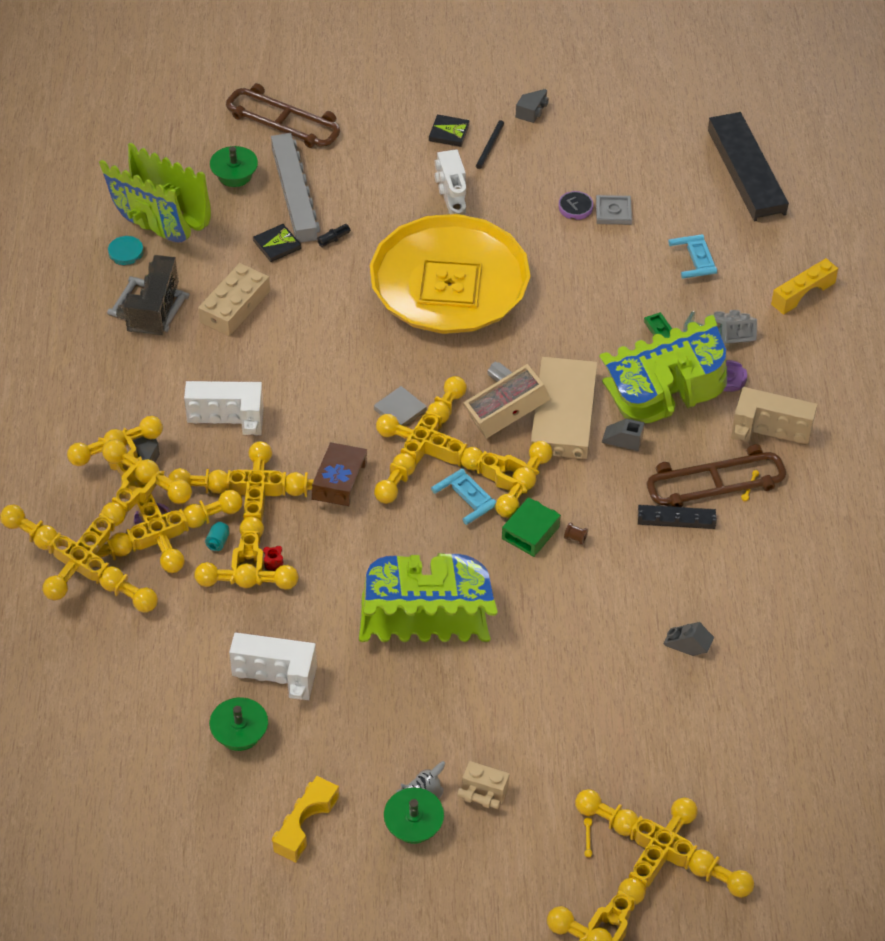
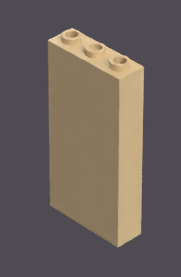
(566, 417)

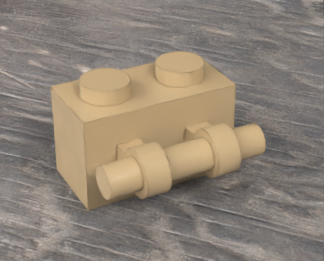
(484, 785)

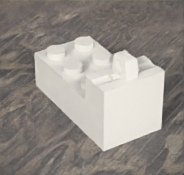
(225, 404)
(275, 661)

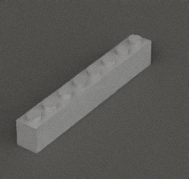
(294, 187)

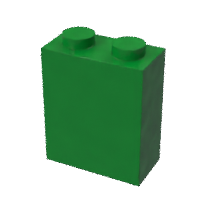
(531, 526)

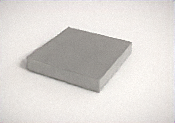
(613, 209)
(401, 405)

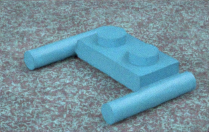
(699, 254)
(470, 492)

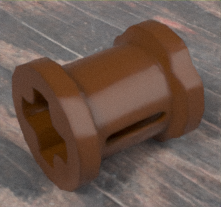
(576, 533)

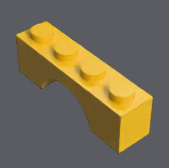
(790, 293)
(318, 798)

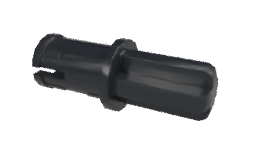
(333, 235)

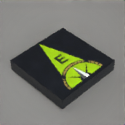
(449, 130)
(277, 242)

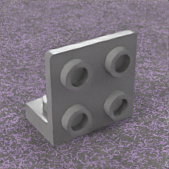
(736, 326)

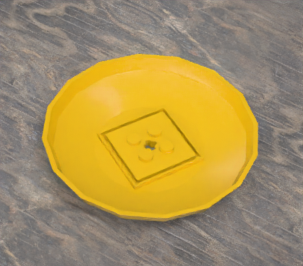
(425, 255)

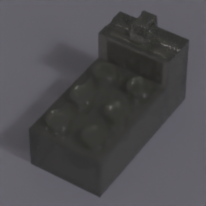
(151, 308)

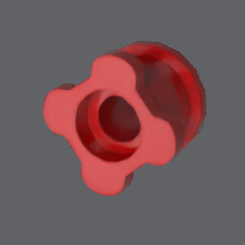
(273, 558)

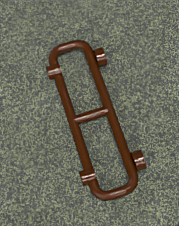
(257, 91)
(754, 453)

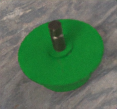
(234, 165)
(238, 723)
(413, 815)

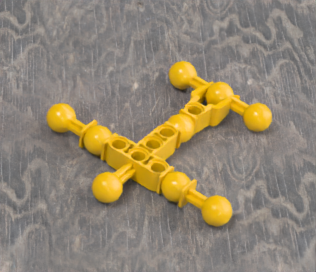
(427, 440)
(255, 486)
(111, 515)
(192, 516)
(633, 889)

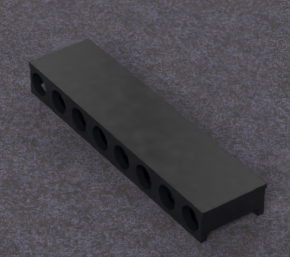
(747, 165)

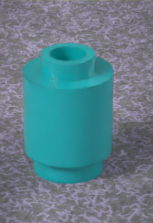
(217, 536)

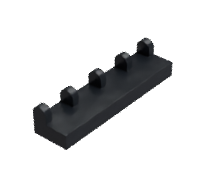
(676, 516)

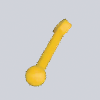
(745, 497)
(588, 822)

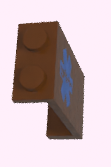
(338, 473)

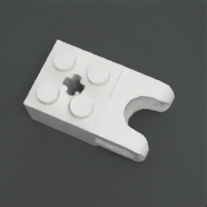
(451, 180)

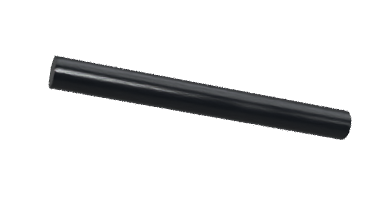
(489, 145)

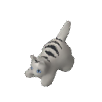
(428, 780)

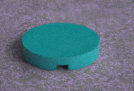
(125, 250)

